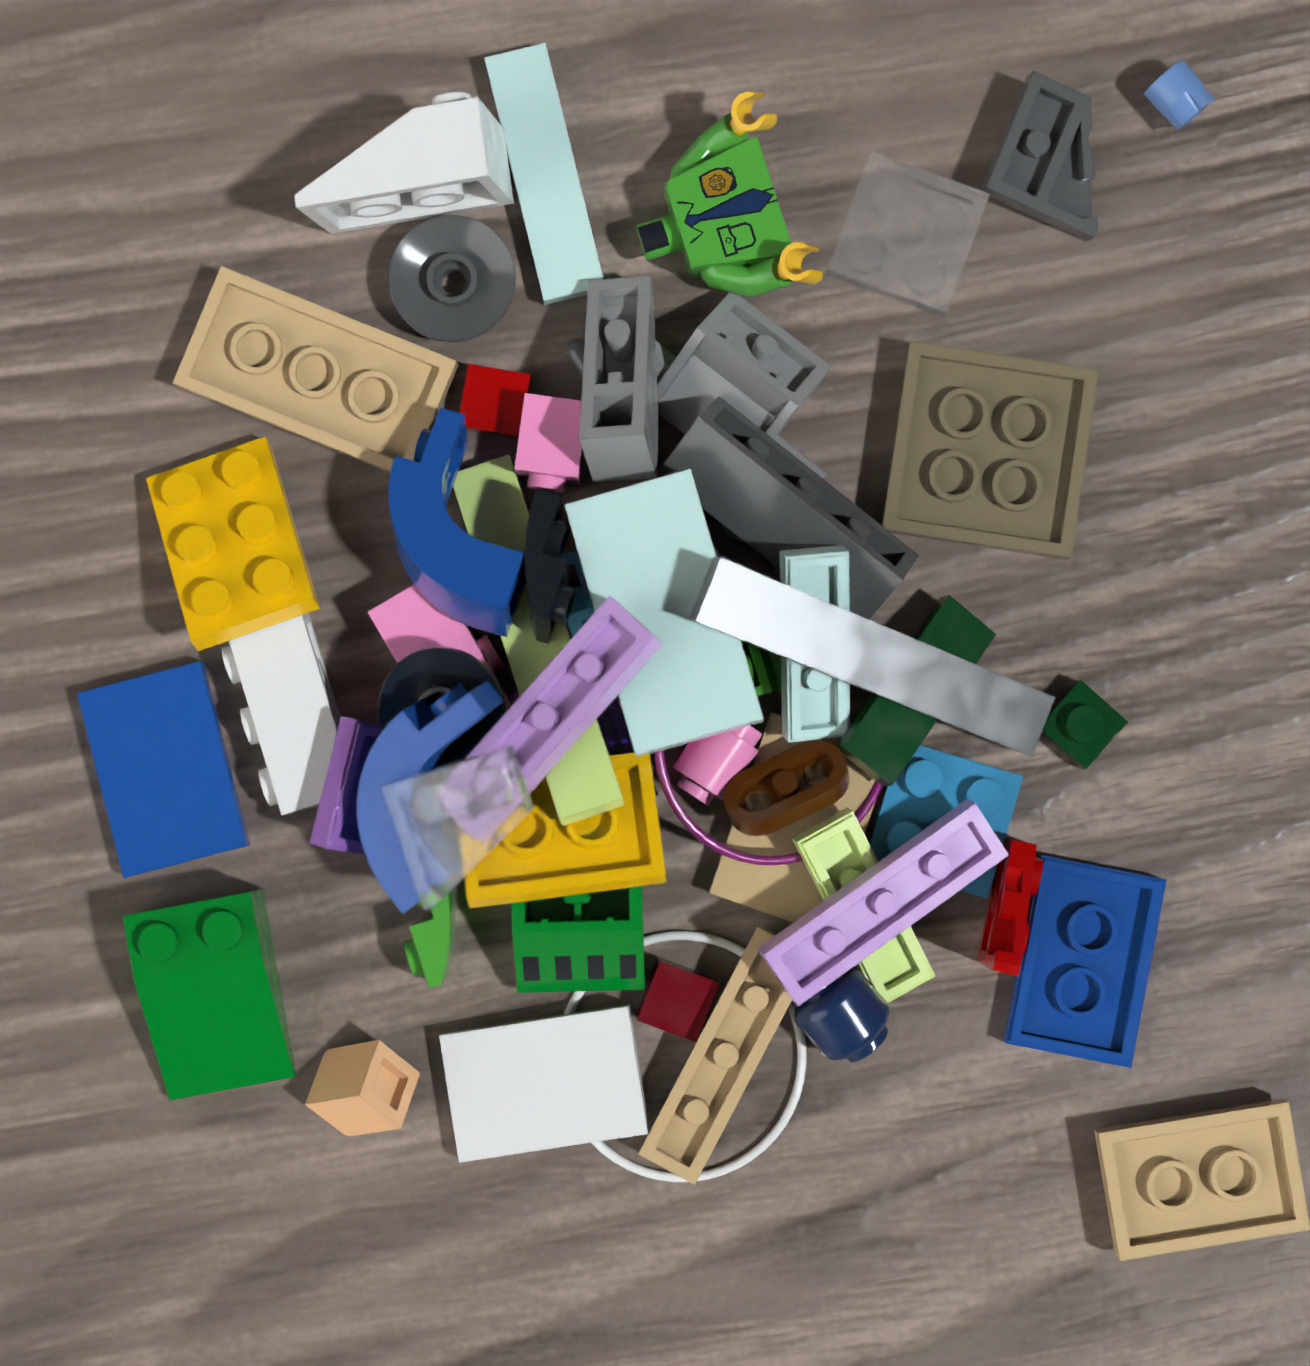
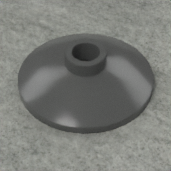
(446, 247)

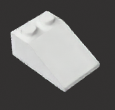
(417, 168)

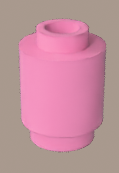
(714, 761)

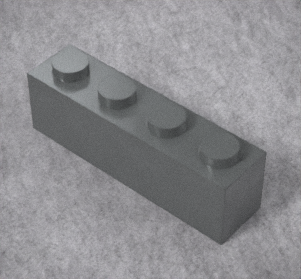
(781, 504)

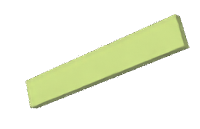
(497, 513)

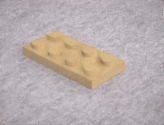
(313, 371)

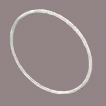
(778, 1127)

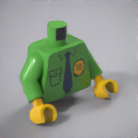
(728, 211)

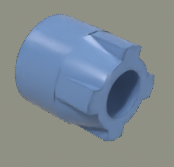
(1179, 95)

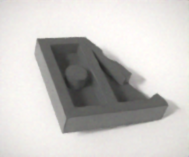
(1046, 157)

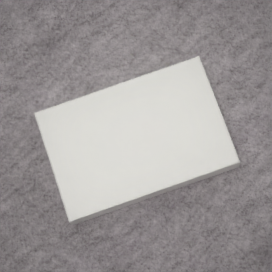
(544, 1083)

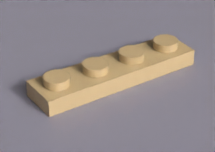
(719, 1066)

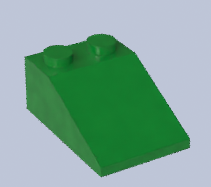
(211, 993)

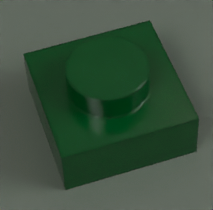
(1082, 724)

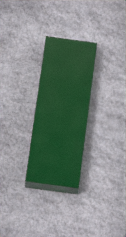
(889, 733)

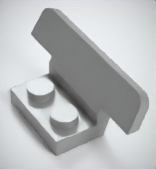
(745, 363)

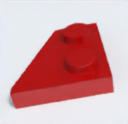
(1006, 921)

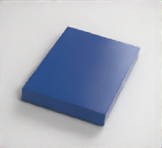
(163, 769)
(1085, 962)

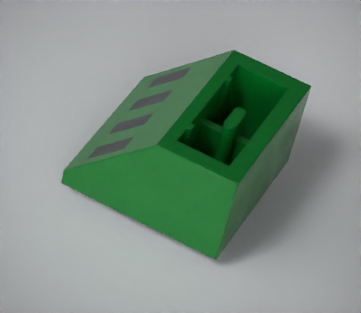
(580, 942)

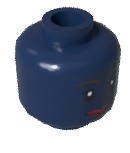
(845, 1018)

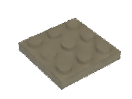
(989, 450)

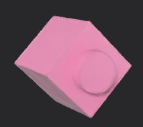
(549, 443)

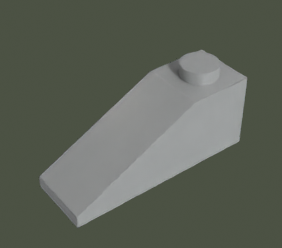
(620, 381)

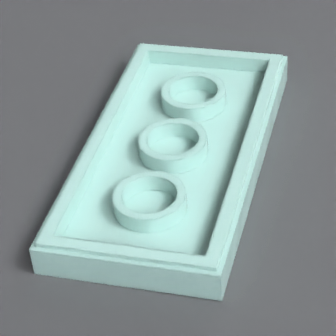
(652, 556)

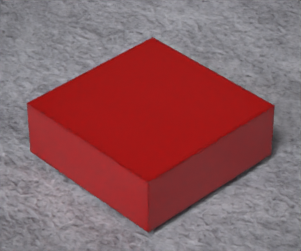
(494, 400)

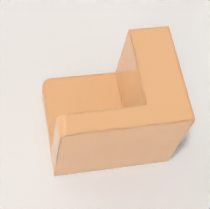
(363, 1088)

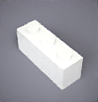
(287, 709)

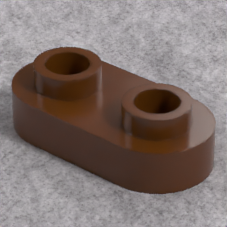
(785, 787)

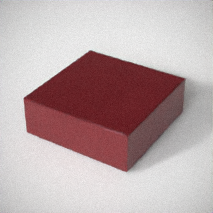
(677, 999)

